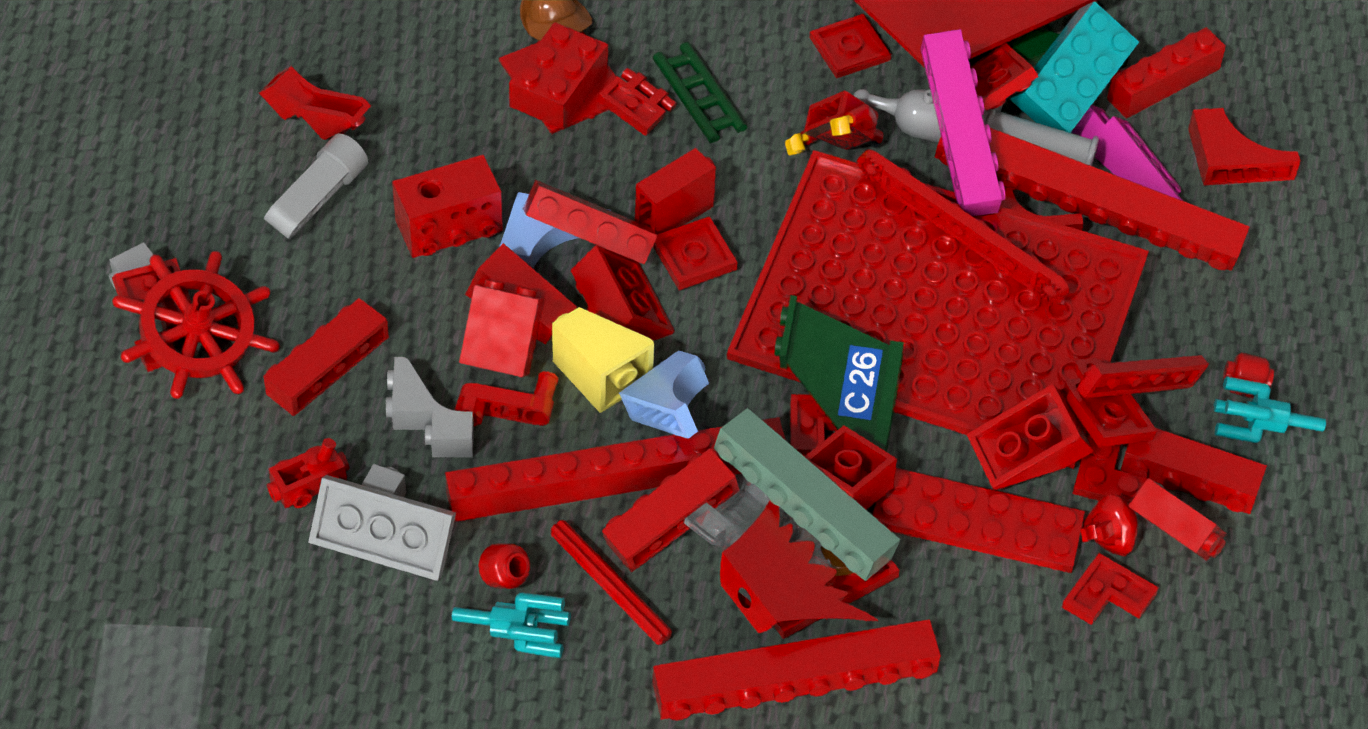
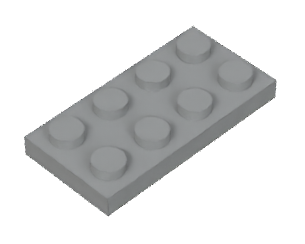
(382, 527)

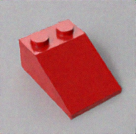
(1030, 439)

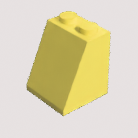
(599, 355)

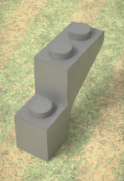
(415, 409)

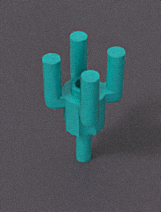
(1260, 413)
(521, 620)

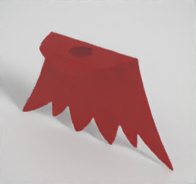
(779, 577)

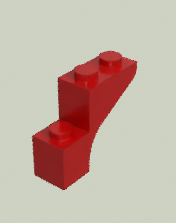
(322, 109)

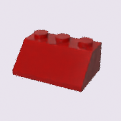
(620, 293)

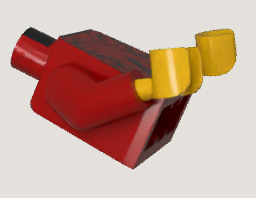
(840, 122)

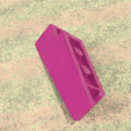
(1125, 152)

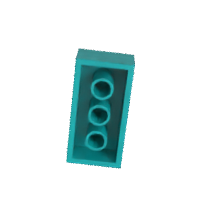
(1076, 68)

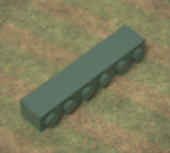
(806, 494)

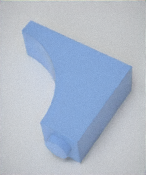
(530, 237)
(664, 393)

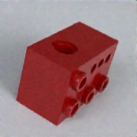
(447, 206)

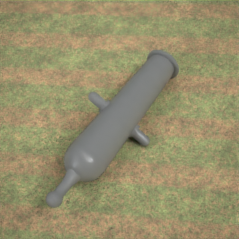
(918, 119)

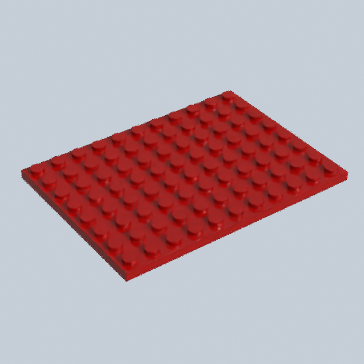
(966, 326)

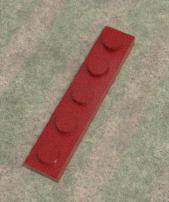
(1142, 376)

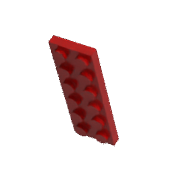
(981, 520)

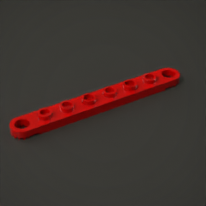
(963, 227)

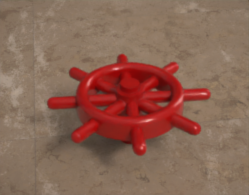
(196, 324)

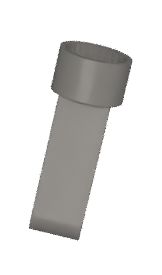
(335, 165)

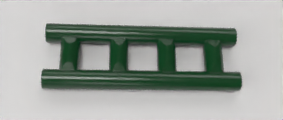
(696, 107)

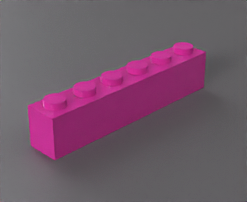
(961, 123)

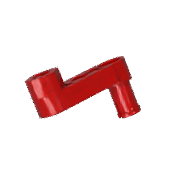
(510, 404)

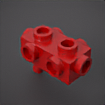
(299, 478)

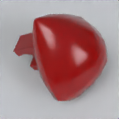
(1111, 525)

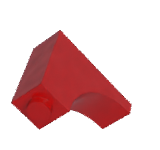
(1232, 158)

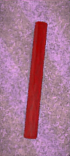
(611, 582)

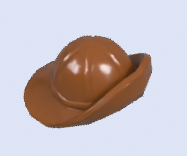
(539, 16)

